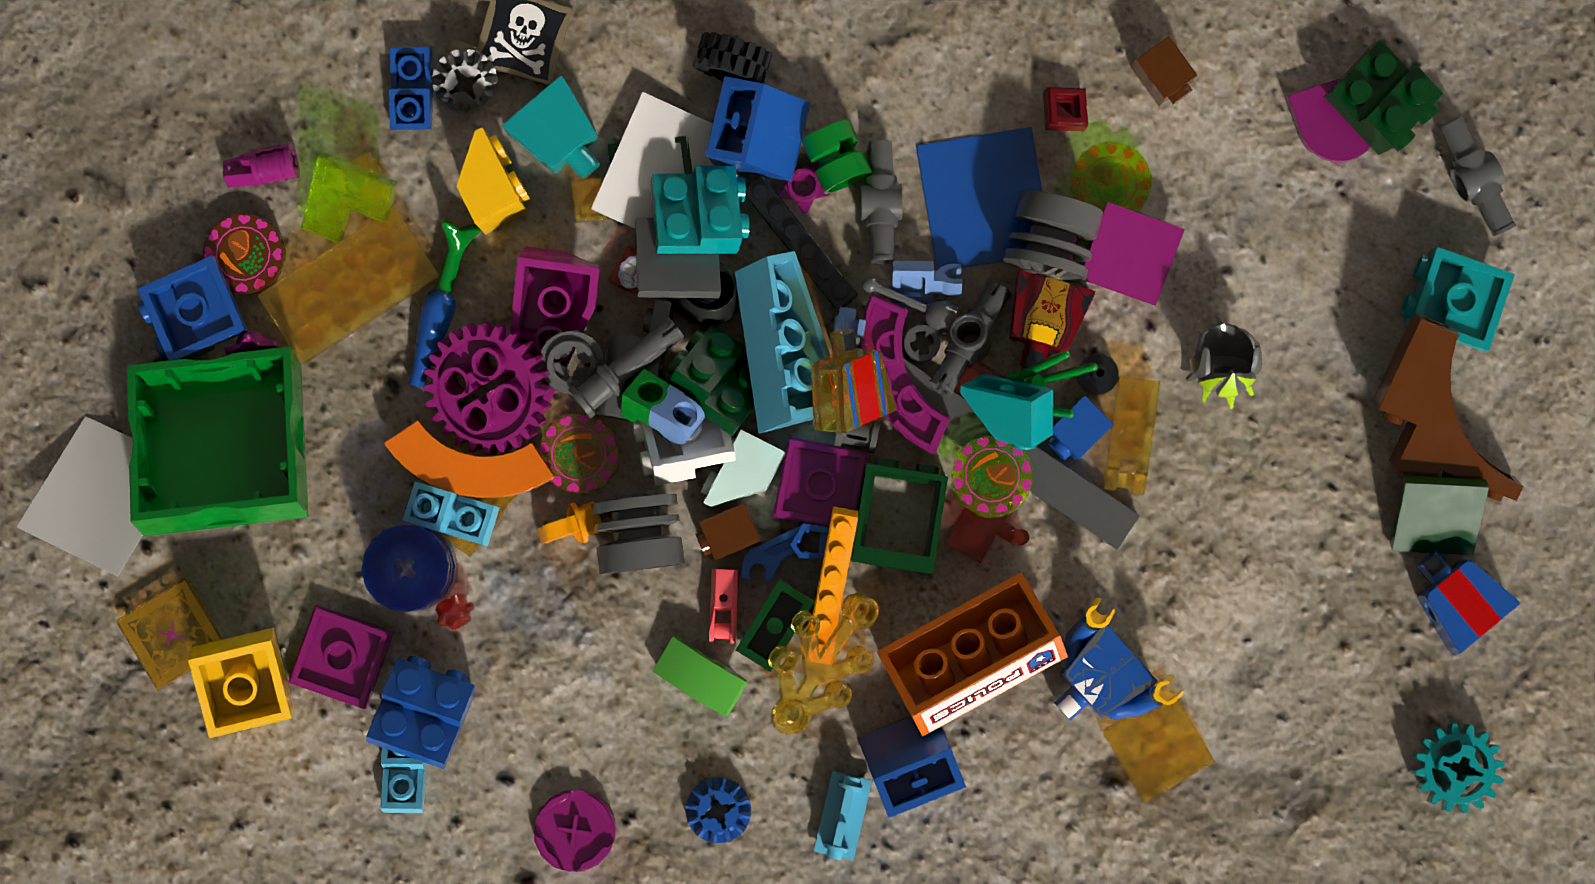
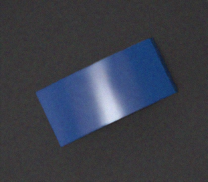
(411, 88)

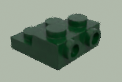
(1384, 98)
(715, 378)

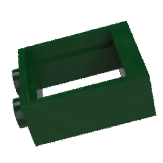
(922, 475)

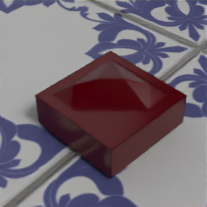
(1065, 109)

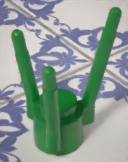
(1029, 376)

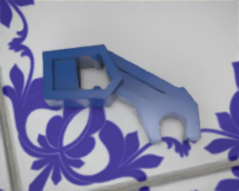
(772, 552)

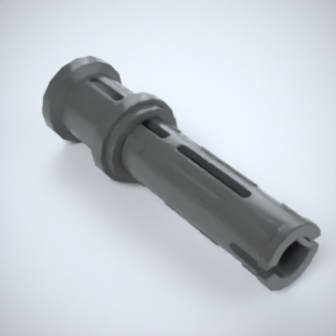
(611, 378)

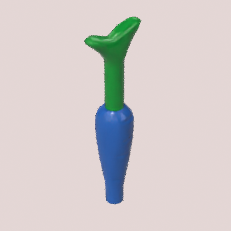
(439, 304)

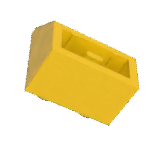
(487, 187)

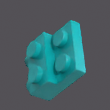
(699, 211)
(1459, 295)

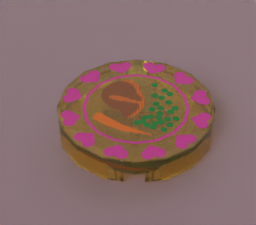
(580, 453)

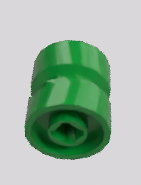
(836, 156)

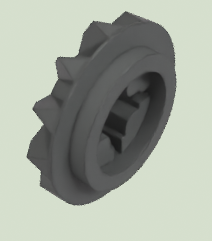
(470, 64)
(560, 346)

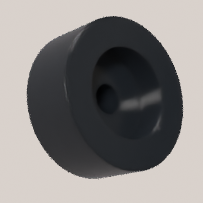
(1097, 385)

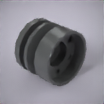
(1053, 235)
(637, 533)

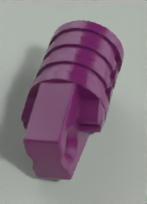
(262, 166)

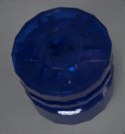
(434, 568)

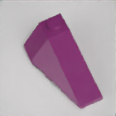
(551, 296)

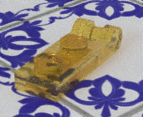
(1131, 433)

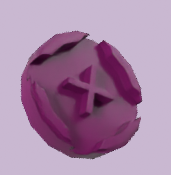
(574, 830)

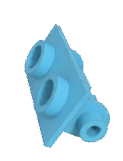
(842, 816)

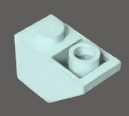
(747, 475)

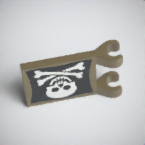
(522, 38)

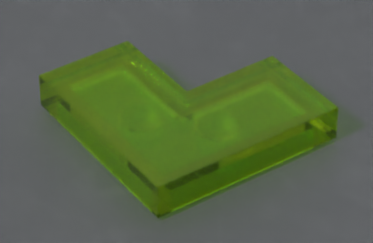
(342, 187)

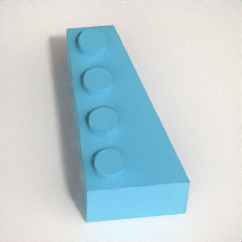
(779, 339)

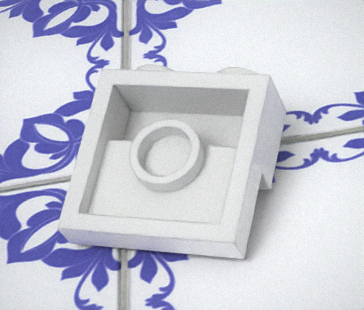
(677, 462)

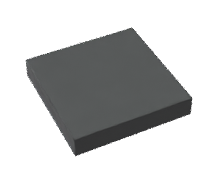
(672, 273)

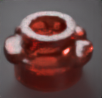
(454, 612)

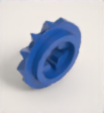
(726, 792)

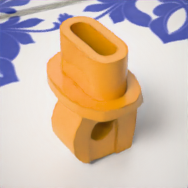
(577, 523)

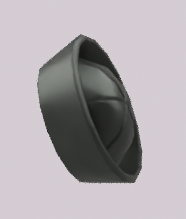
(712, 310)

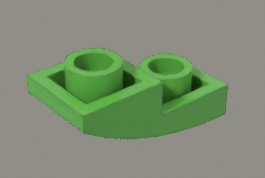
(700, 676)

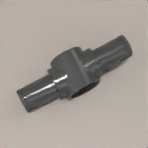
(1477, 176)
(881, 202)
(964, 355)

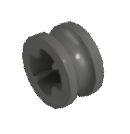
(932, 349)

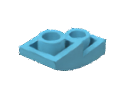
(451, 513)
(402, 783)

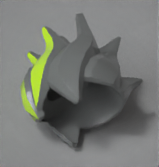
(1225, 361)

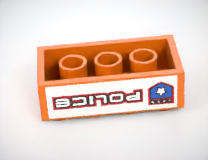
(972, 654)

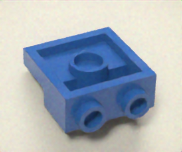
(191, 310)
(421, 711)

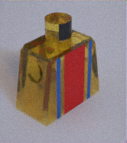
(849, 386)

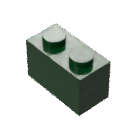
(773, 624)

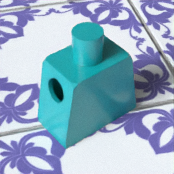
(555, 130)

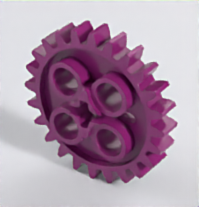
(469, 354)

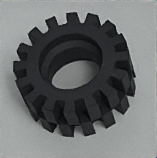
(731, 57)

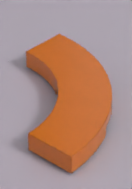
(465, 473)

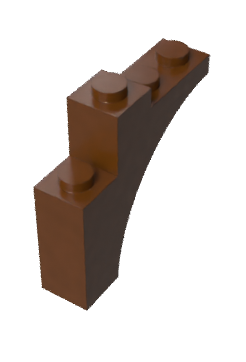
(1420, 392)

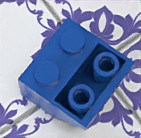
(757, 129)
(910, 767)

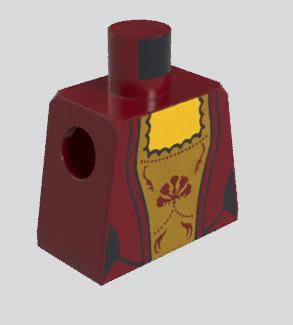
(1046, 315)

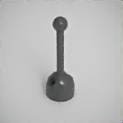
(938, 313)

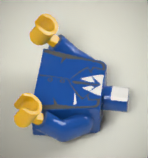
(1107, 673)

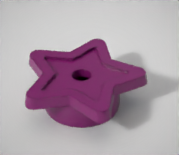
(803, 198)
(250, 342)

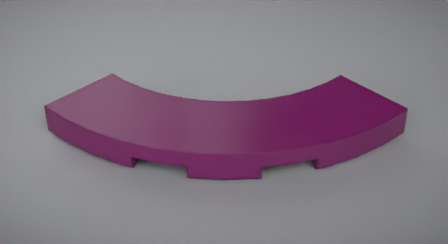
(913, 415)

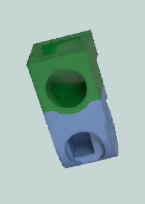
(661, 407)

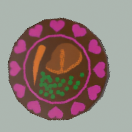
(247, 252)

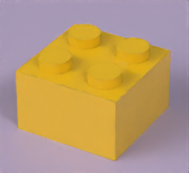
(241, 682)

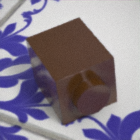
(1165, 72)
(727, 532)

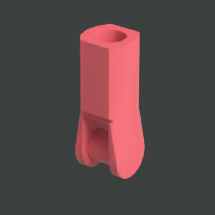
(723, 597)

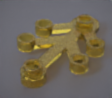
(820, 667)

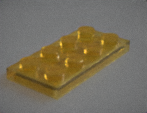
(348, 286)

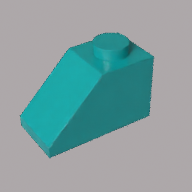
(1011, 409)

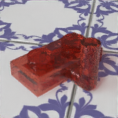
(975, 534)

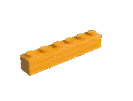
(834, 571)

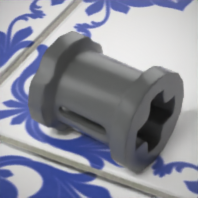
(863, 436)

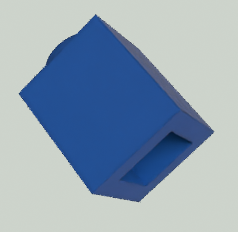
(1078, 434)

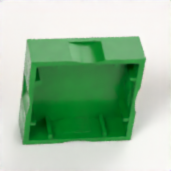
(217, 442)

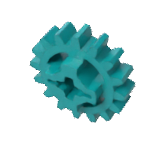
(1461, 752)

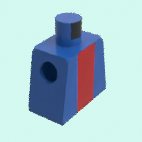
(1462, 601)

